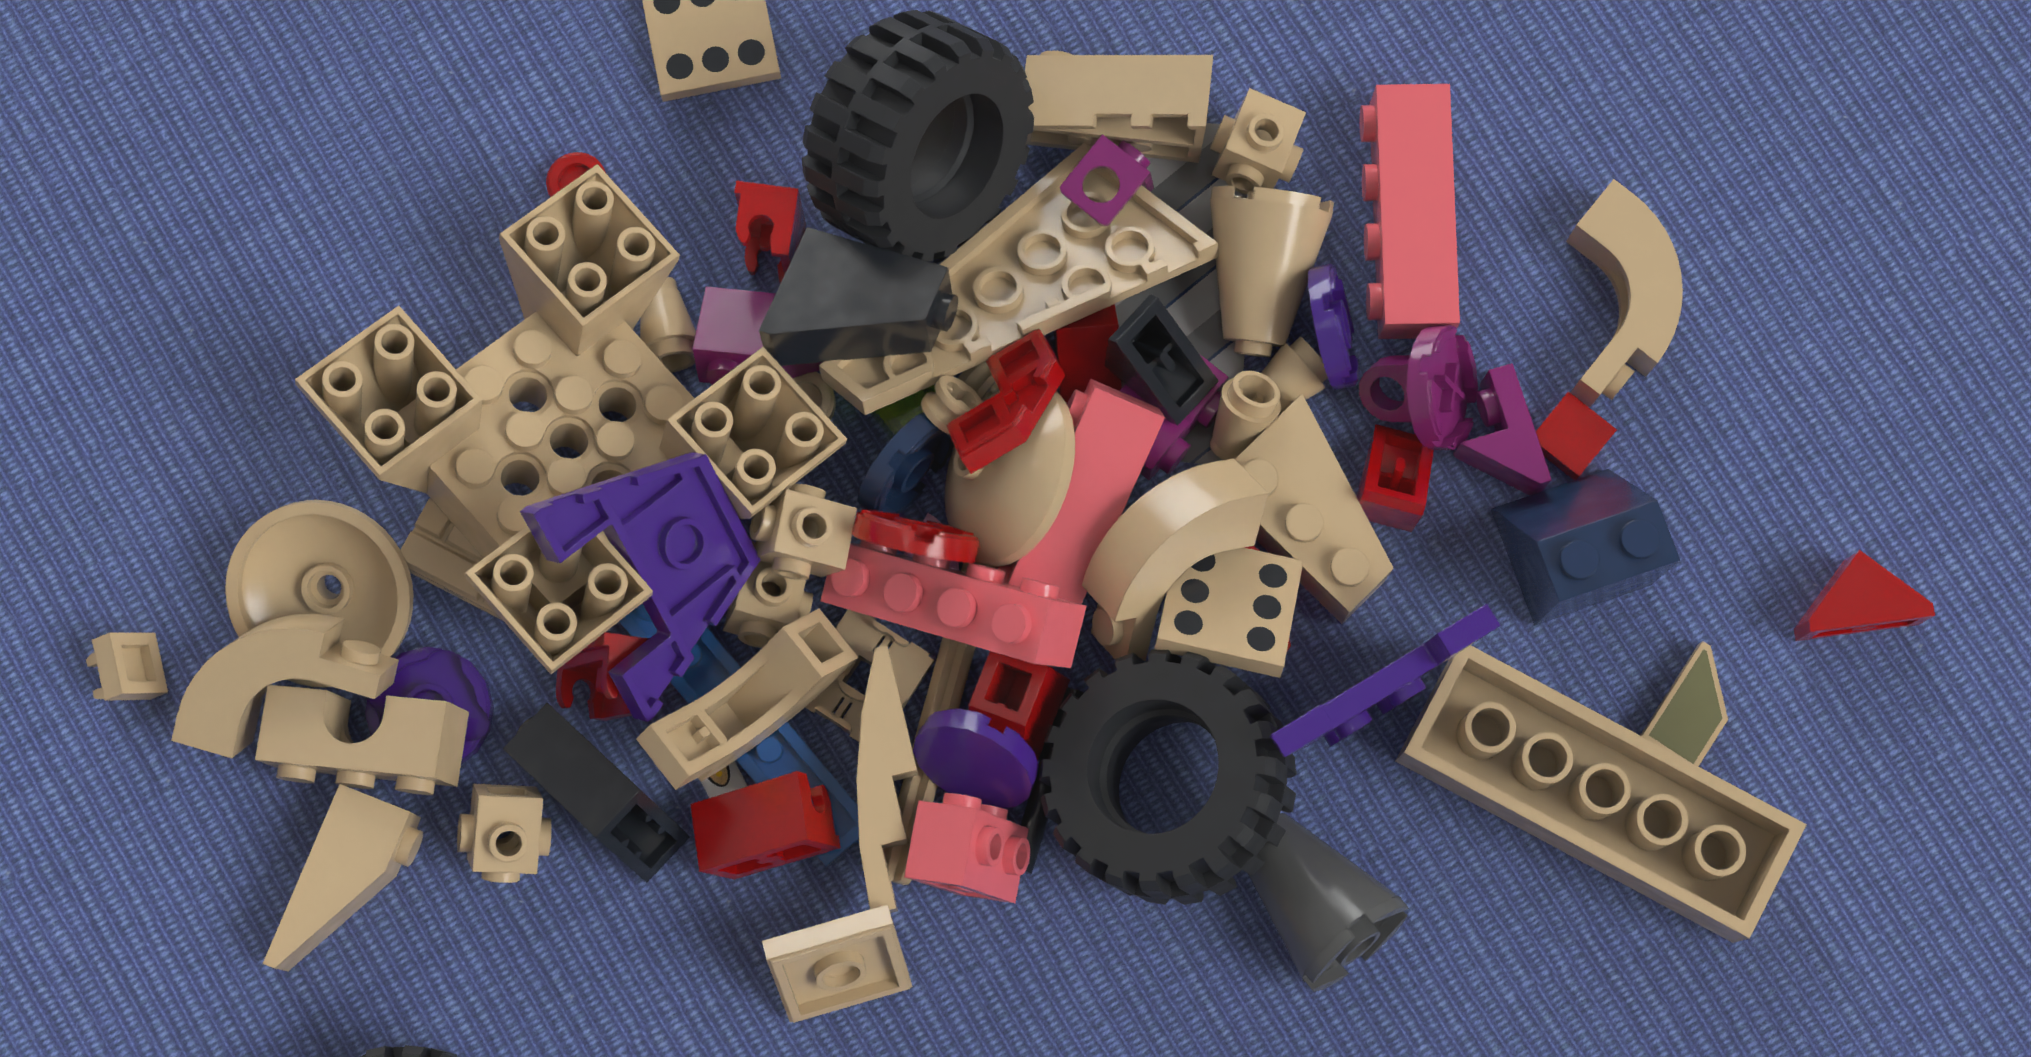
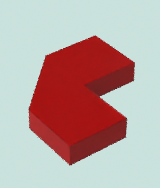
(1027, 382)

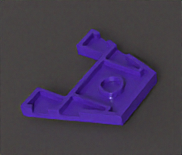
(680, 540)
(1384, 688)

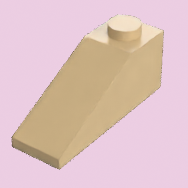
(349, 863)

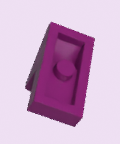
(1513, 449)

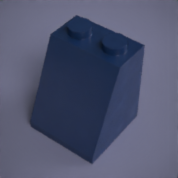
(1584, 543)

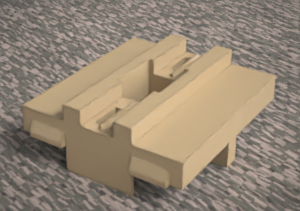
(863, 636)

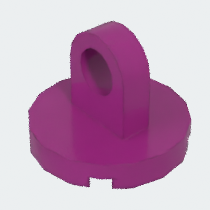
(1436, 386)

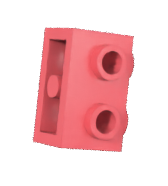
(967, 848)

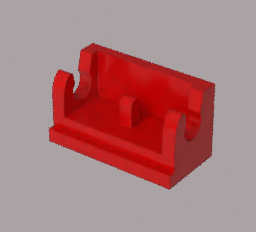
(769, 220)
(592, 667)
(763, 826)

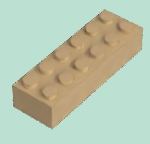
(1601, 793)

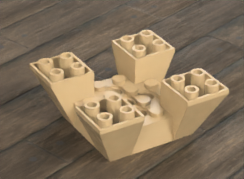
(583, 281)

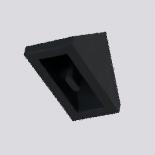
(1159, 361)

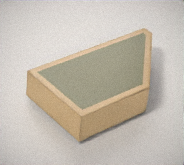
(1691, 710)

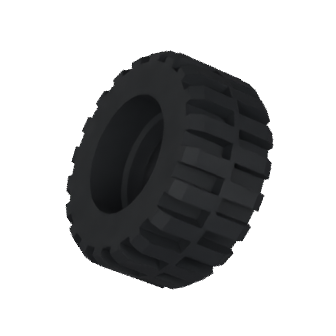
(918, 135)
(1103, 732)

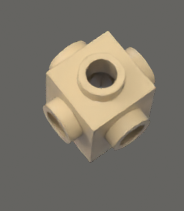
(1258, 143)
(803, 533)
(766, 606)
(502, 810)

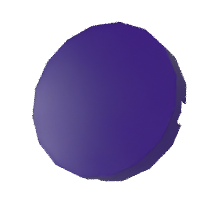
(1333, 326)
(442, 677)
(975, 759)

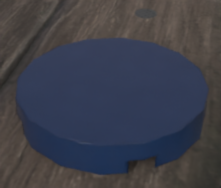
(897, 472)

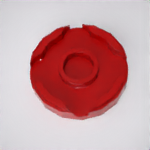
(915, 536)

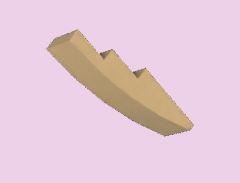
(882, 758)

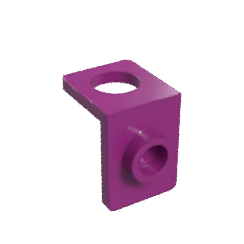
(1125, 162)

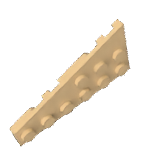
(1032, 271)

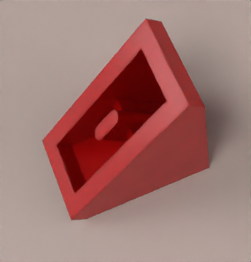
(1083, 349)
(1395, 479)
(1861, 600)

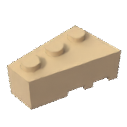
(1139, 99)
(1315, 512)

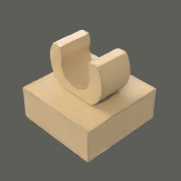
(128, 666)

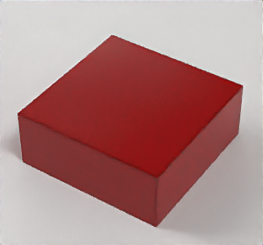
(1573, 435)

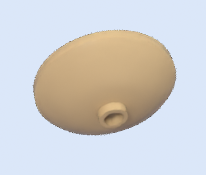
(1018, 494)
(284, 565)

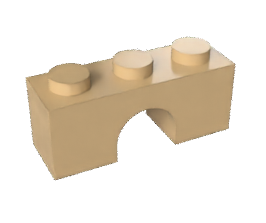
(309, 734)

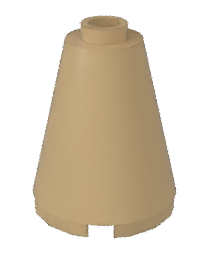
(1264, 261)

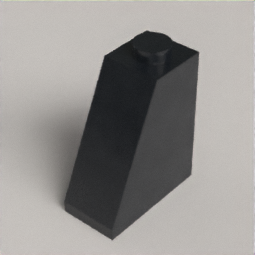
(855, 303)
(596, 792)

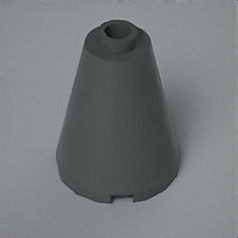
(1323, 905)

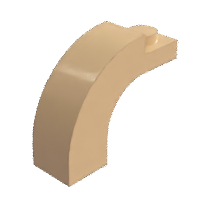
(1646, 274)
(1161, 537)
(228, 690)
(750, 703)

